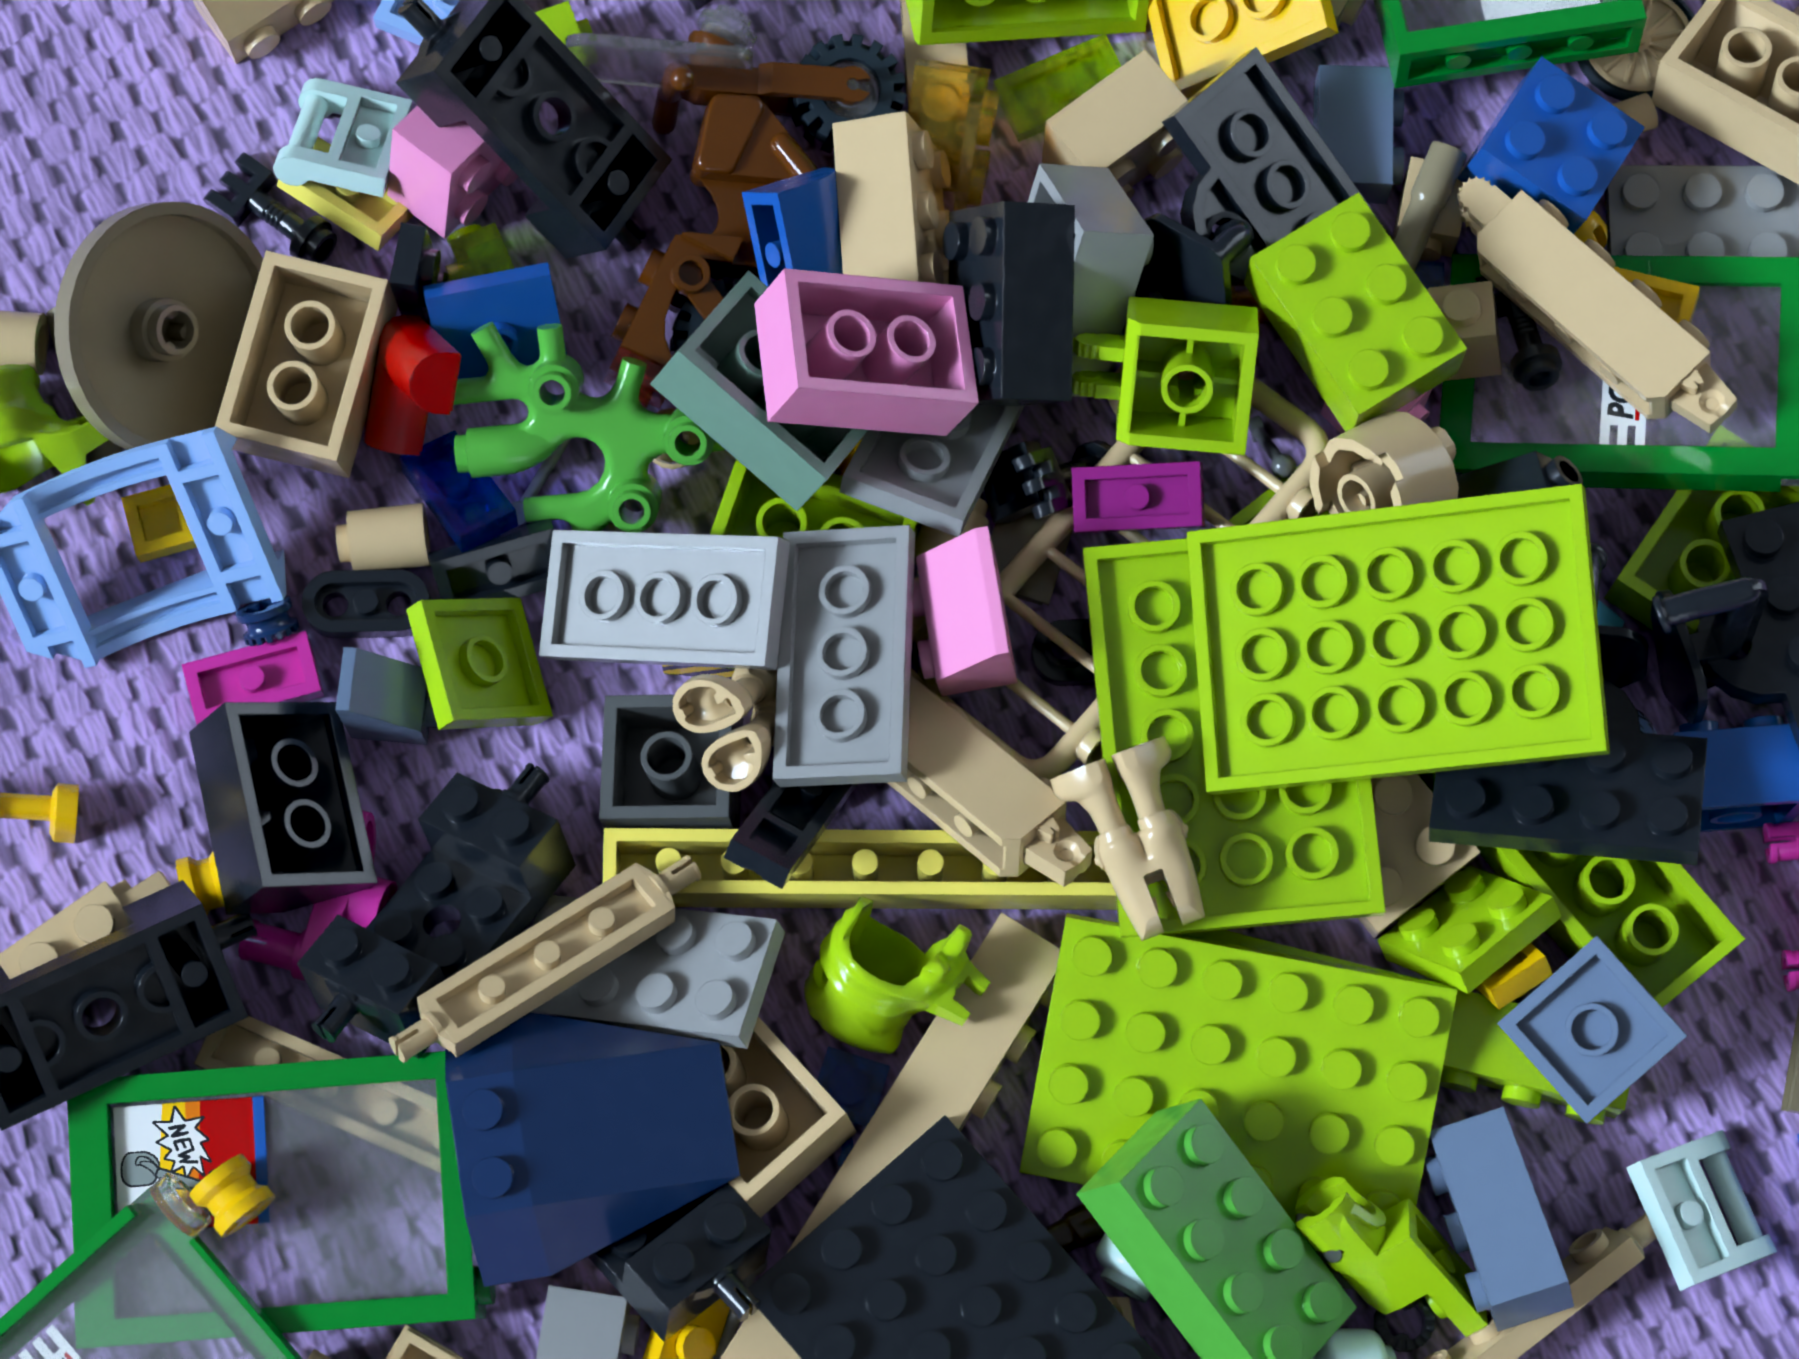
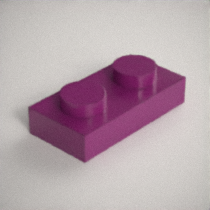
(1138, 497)

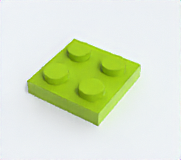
(479, 663)
(1469, 928)

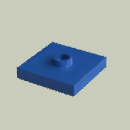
(511, 298)

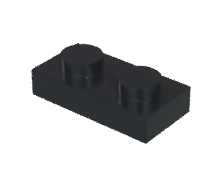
(414, 267)
(500, 568)

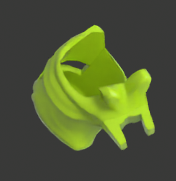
(34, 434)
(878, 979)

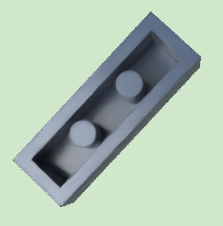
(1497, 1220)

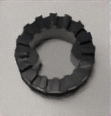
(1401, 1341)

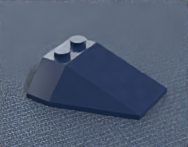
(582, 1138)

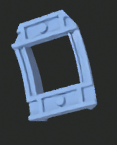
(218, 514)

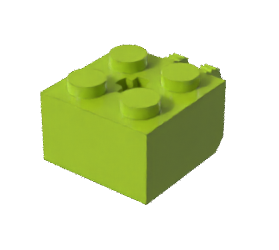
(1159, 343)

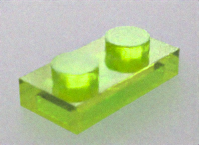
(1051, 84)

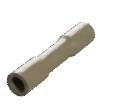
(1428, 198)

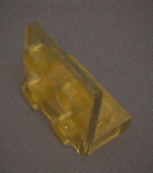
(959, 116)

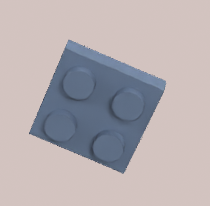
(1592, 1029)

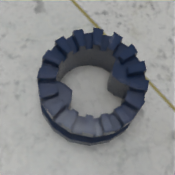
(266, 620)

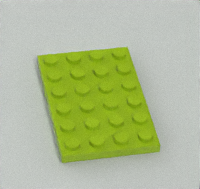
(1397, 641)
(1254, 852)
(1292, 1055)

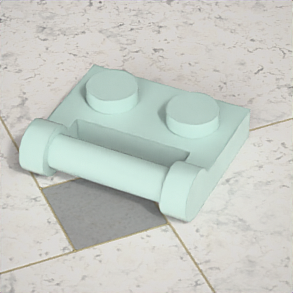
(360, 145)
(1688, 1215)

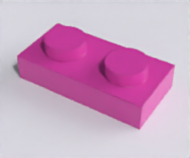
(255, 673)

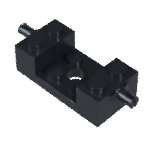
(495, 71)
(486, 867)
(167, 994)
(689, 1261)

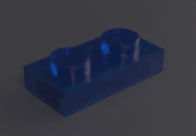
(465, 506)

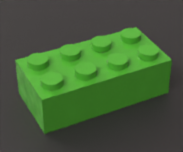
(1214, 1242)

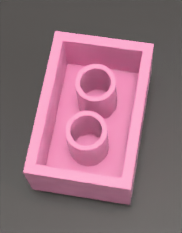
(865, 353)

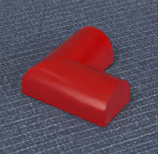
(411, 377)

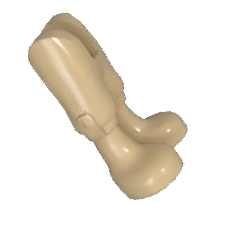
(716, 702)
(1142, 856)

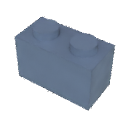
(1356, 121)

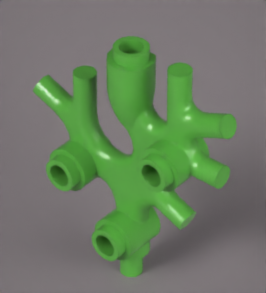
(615, 422)

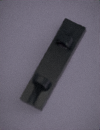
(785, 829)

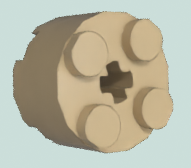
(1384, 465)

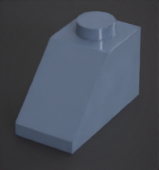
(383, 699)

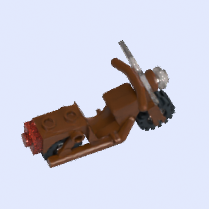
(736, 151)

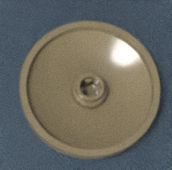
(154, 320)

